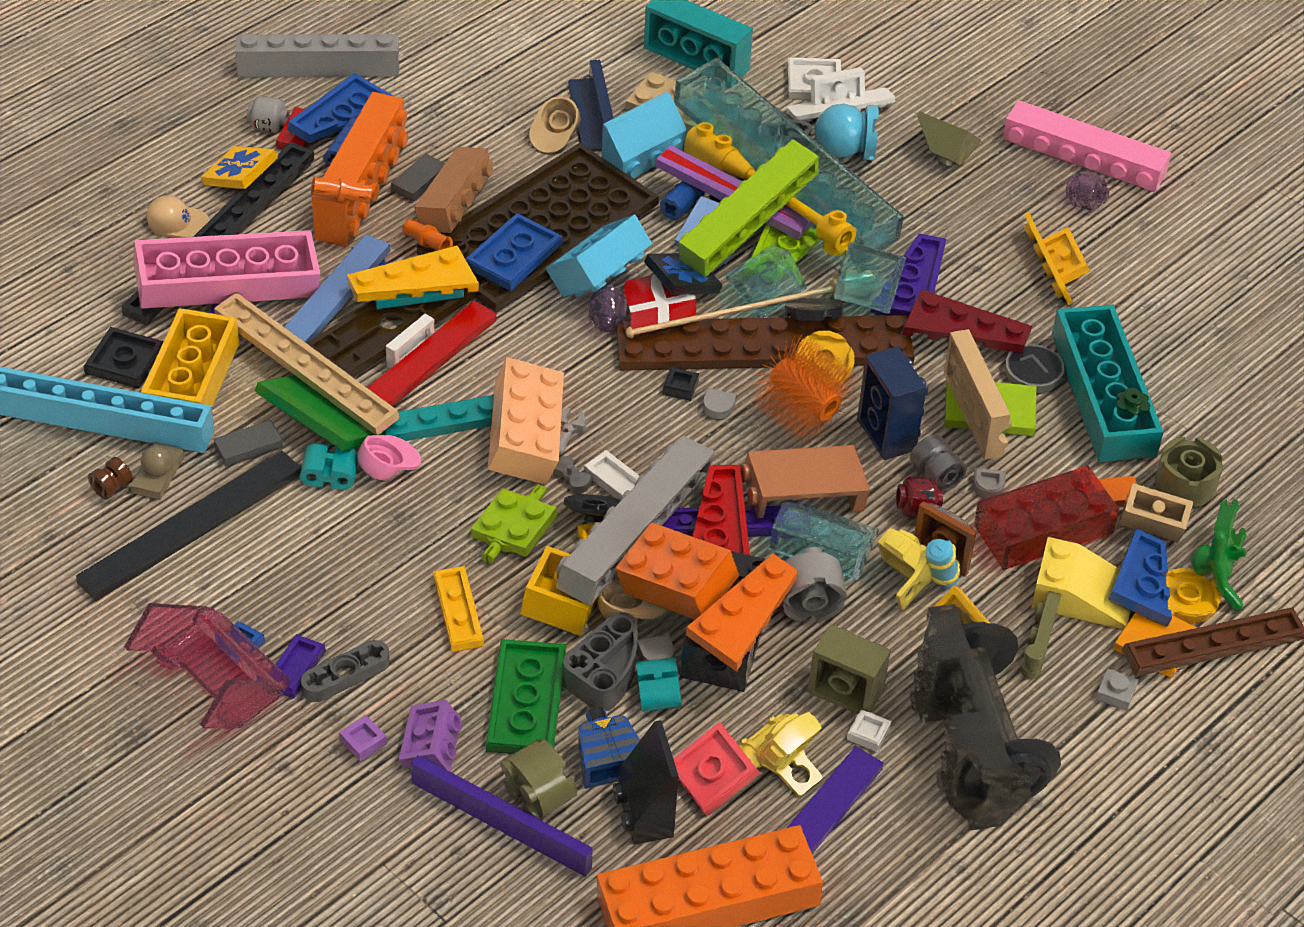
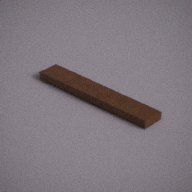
(1213, 641)

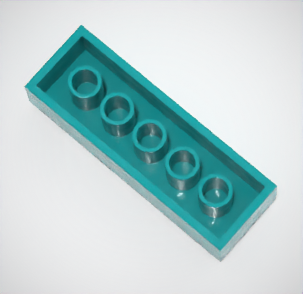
(1098, 368)

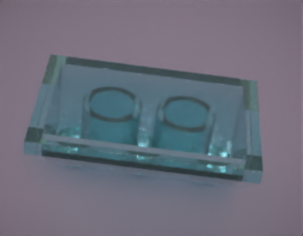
(806, 526)

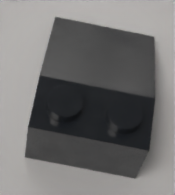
(648, 788)

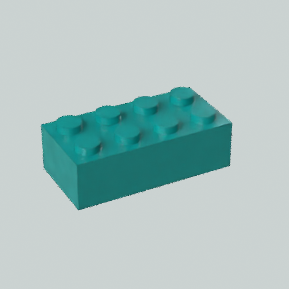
(696, 35)

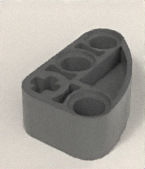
(603, 662)

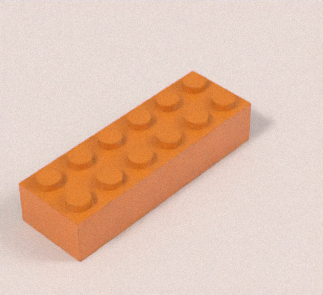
(362, 159)
(715, 884)

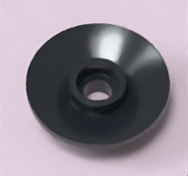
(592, 506)

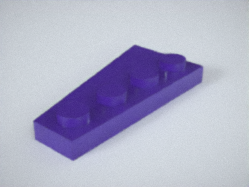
(919, 273)

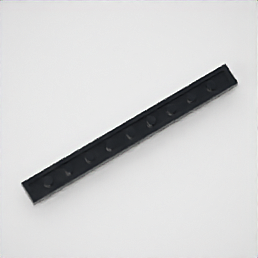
(240, 211)

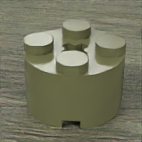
(1189, 470)
(538, 778)

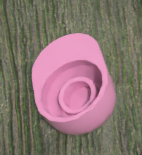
(386, 455)

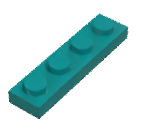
(443, 419)

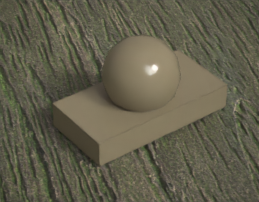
(157, 470)

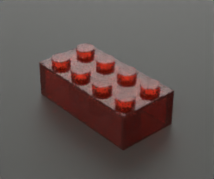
(1060, 507)

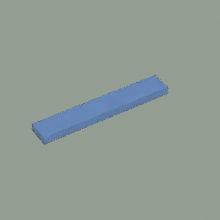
(335, 290)

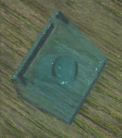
(767, 277)
(869, 277)

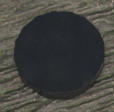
(813, 309)

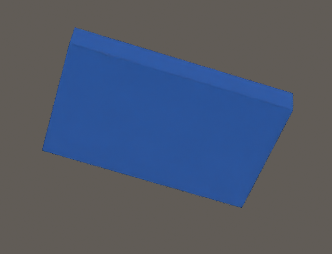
(514, 251)

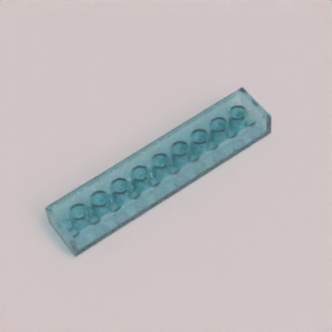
(759, 129)

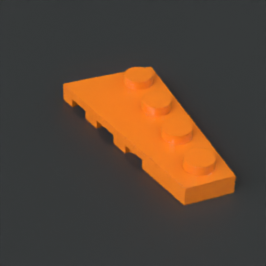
(738, 617)

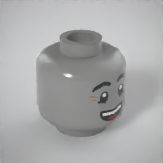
(267, 114)

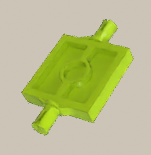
(513, 522)

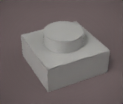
(1117, 689)

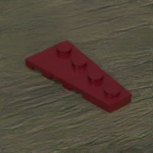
(941, 315)

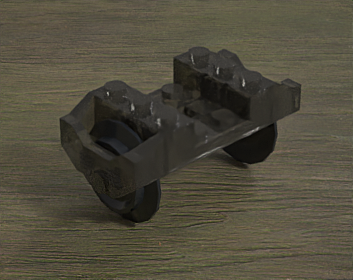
(984, 762)

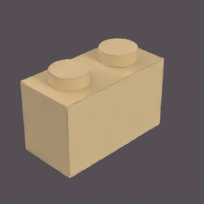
(1156, 512)

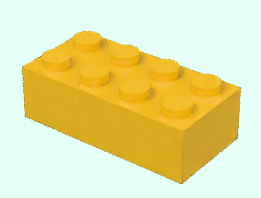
(194, 357)

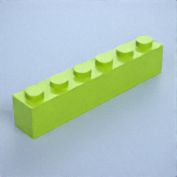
(748, 207)

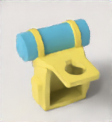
(919, 563)

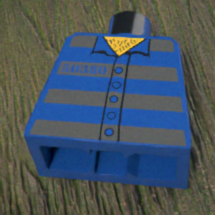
(604, 746)

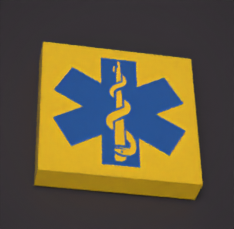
(239, 167)

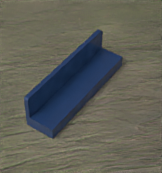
(594, 105)

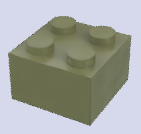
(848, 670)

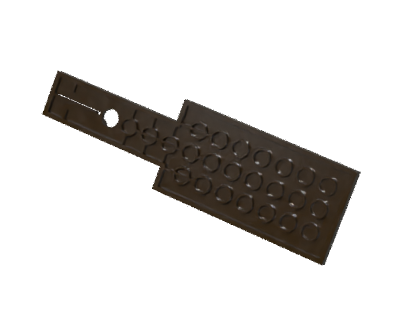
(567, 195)

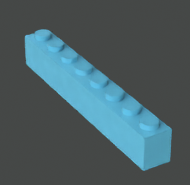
(105, 410)

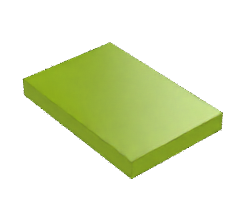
(1018, 399)

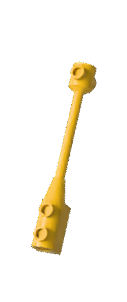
(720, 153)

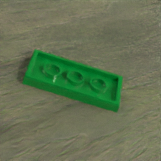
(314, 411)
(525, 695)

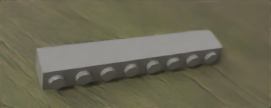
(651, 500)

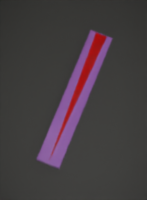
(723, 185)

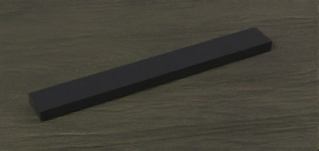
(188, 525)

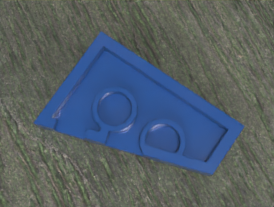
(1142, 578)

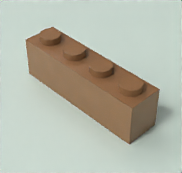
(454, 188)

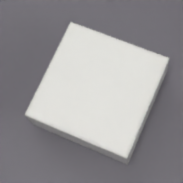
(869, 730)

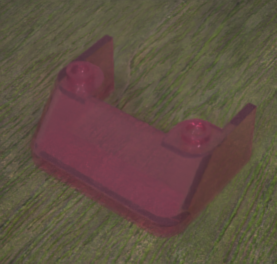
(215, 655)

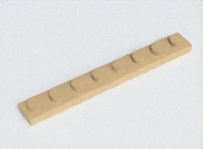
(309, 365)

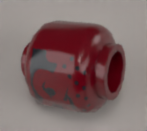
(914, 492)

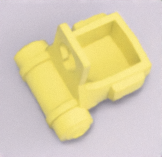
(784, 743)

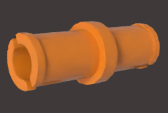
(341, 189)
(426, 235)

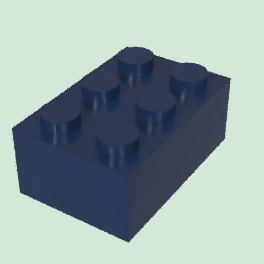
(891, 402)

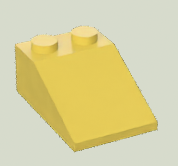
(1083, 584)

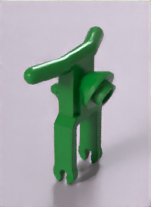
(1223, 553)

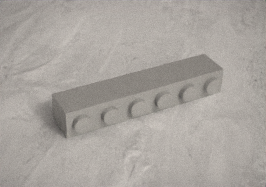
(317, 55)

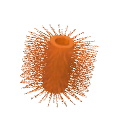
(805, 389)

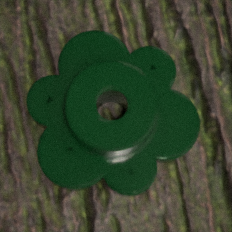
(1133, 401)

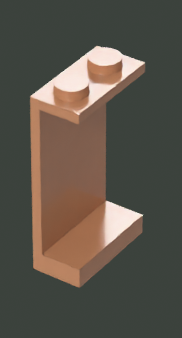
(804, 474)

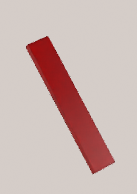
(433, 353)

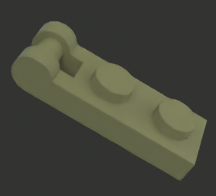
(1040, 636)

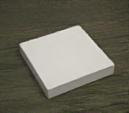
(800, 73)

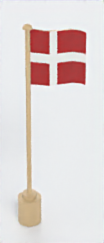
(656, 308)

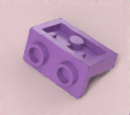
(431, 733)

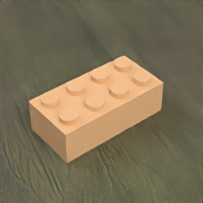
(526, 421)

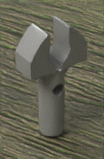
(567, 429)

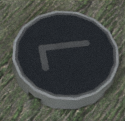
(1035, 367)

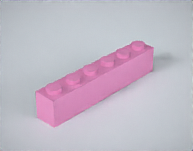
(1086, 146)

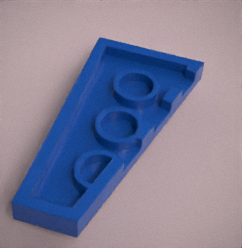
(333, 109)

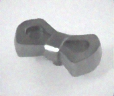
(578, 481)

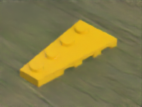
(414, 276)

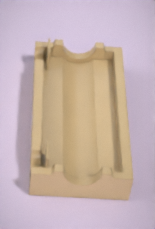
(977, 394)

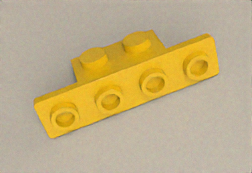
(1062, 257)

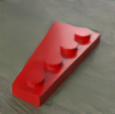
(722, 510)

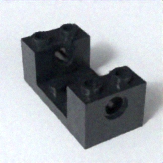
(706, 668)

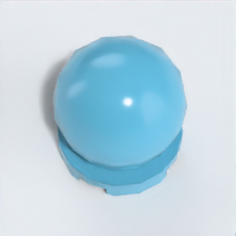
(847, 130)

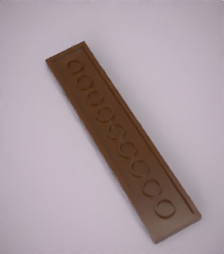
(752, 341)

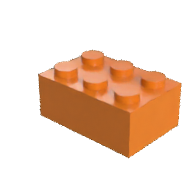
(676, 571)

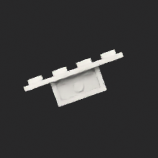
(839, 88)

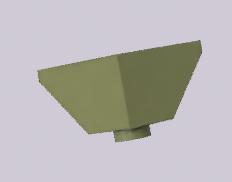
(947, 141)

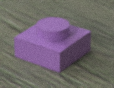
(362, 738)

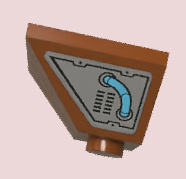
(938, 523)

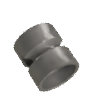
(936, 461)

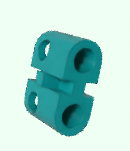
(328, 466)
(659, 684)

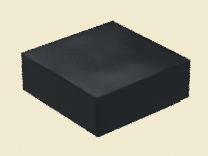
(680, 384)

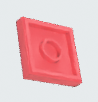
(714, 768)

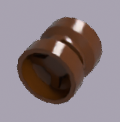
(110, 478)

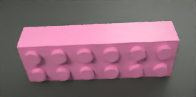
(216, 267)

